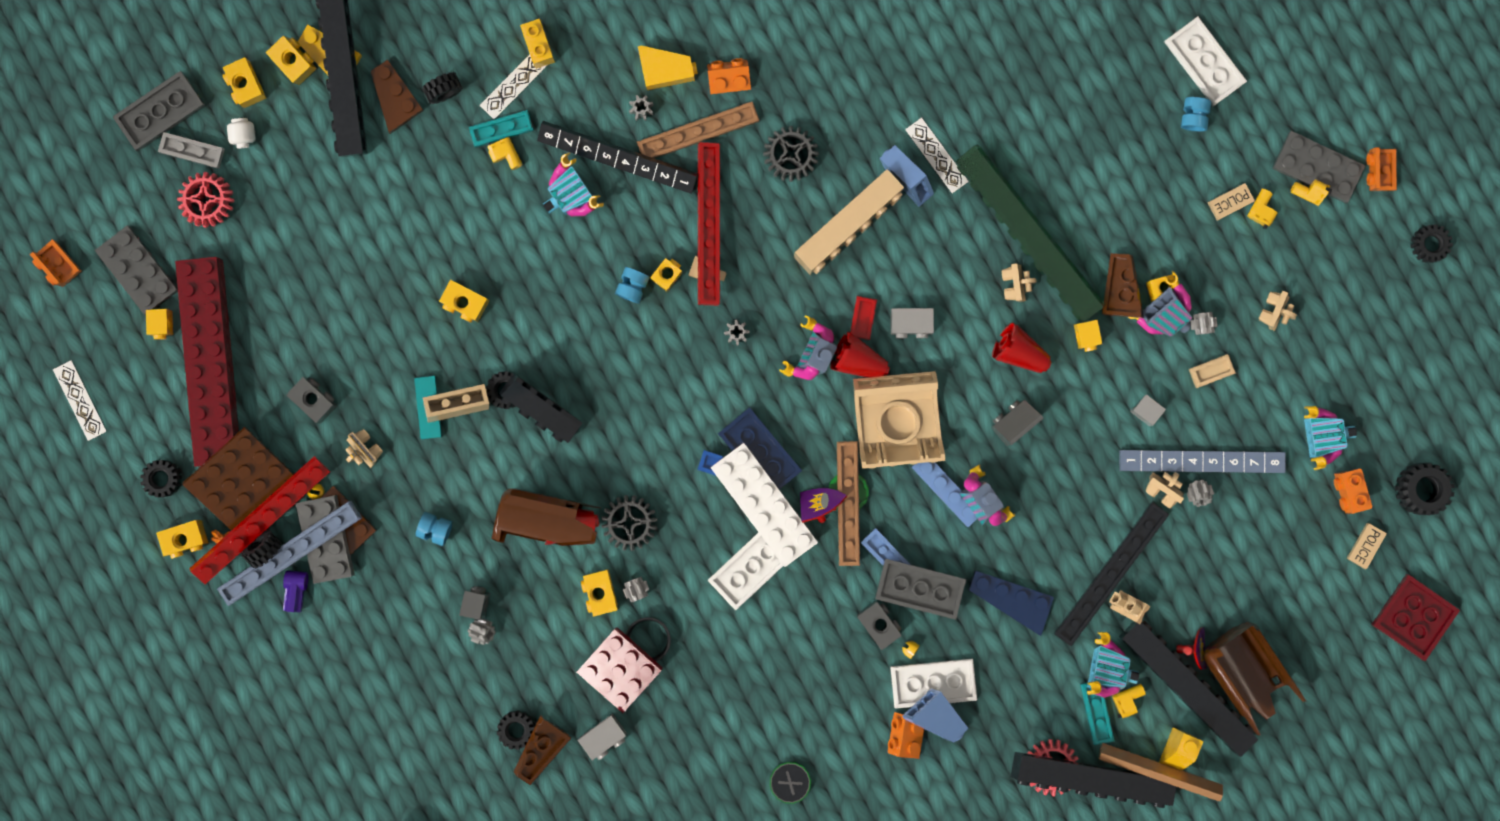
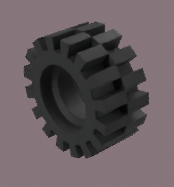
(442, 88)
(1440, 235)
(492, 389)
(173, 478)
(261, 549)
(503, 729)

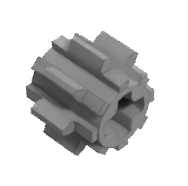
(643, 113)
(1203, 323)
(732, 336)
(1200, 493)
(636, 589)
(481, 631)

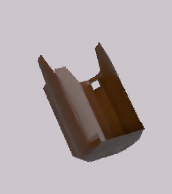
(541, 519)
(1245, 670)

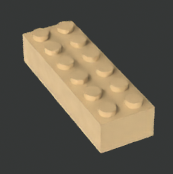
(848, 222)

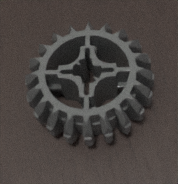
(780, 139)
(627, 506)

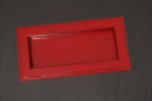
(863, 317)

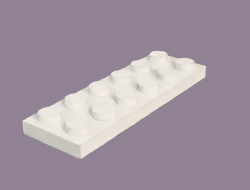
(764, 504)

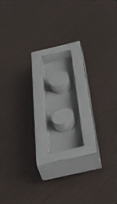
(191, 150)

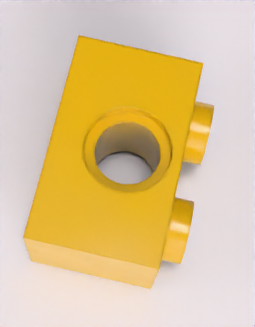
(537, 43)
(281, 54)
(252, 91)
(454, 293)
(170, 538)
(608, 602)

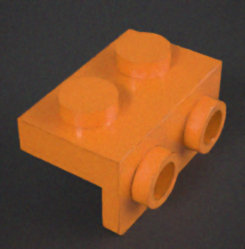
(728, 76)
(1381, 169)
(55, 263)
(1352, 491)
(905, 738)

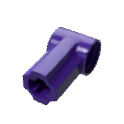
(295, 585)

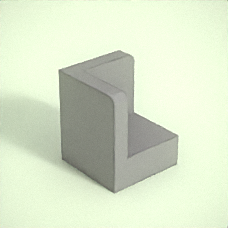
(1148, 410)

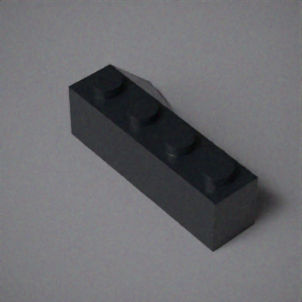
(540, 408)

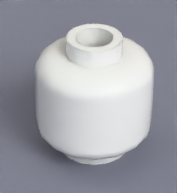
(241, 132)

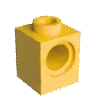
(664, 283)
(1153, 286)
(159, 323)
(1088, 335)

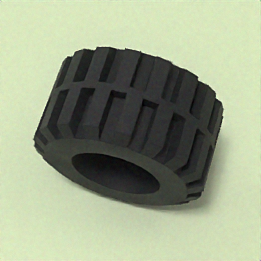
(1441, 489)

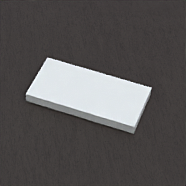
(1205, 61)
(746, 571)
(951, 677)

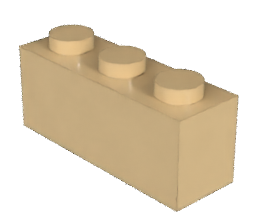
(456, 403)

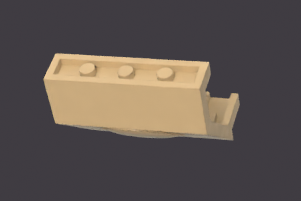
(898, 420)

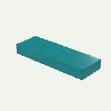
(501, 128)
(426, 387)
(1097, 717)

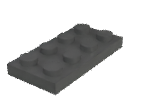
(158, 111)
(1309, 161)
(136, 270)
(333, 557)
(920, 589)

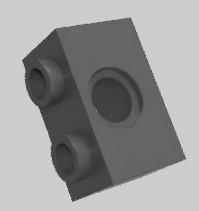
(300, 396)
(475, 603)
(881, 637)

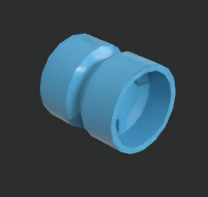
(1196, 114)
(632, 285)
(434, 529)

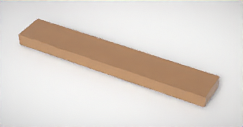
(699, 131)
(849, 509)
(1161, 772)

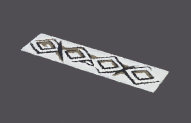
(510, 88)
(936, 155)
(79, 400)

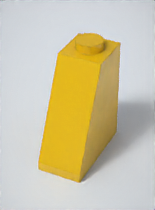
(665, 68)
(1180, 749)

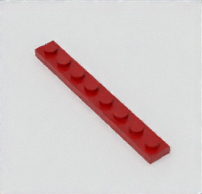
(709, 224)
(259, 520)

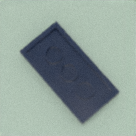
(763, 445)

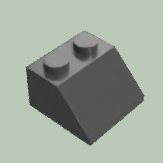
(1016, 422)

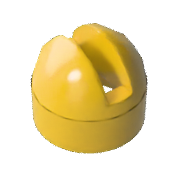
(317, 487)
(911, 650)

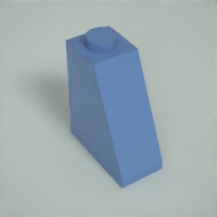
(908, 174)
(936, 716)

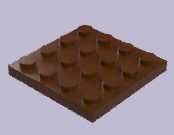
(238, 478)

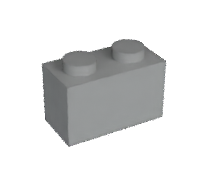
(912, 322)
(602, 737)

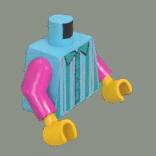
(569, 191)
(1326, 435)
(1109, 669)

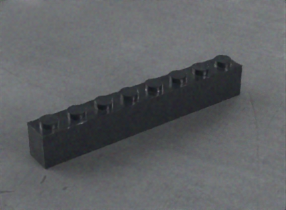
(342, 77)
(1188, 687)
(1092, 779)

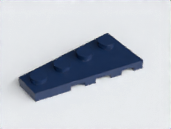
(1016, 601)

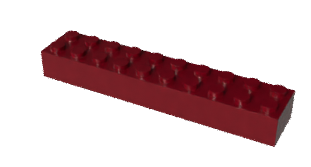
(207, 355)

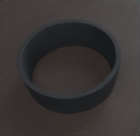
(663, 653)

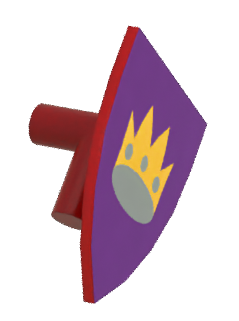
(819, 502)
(1198, 648)

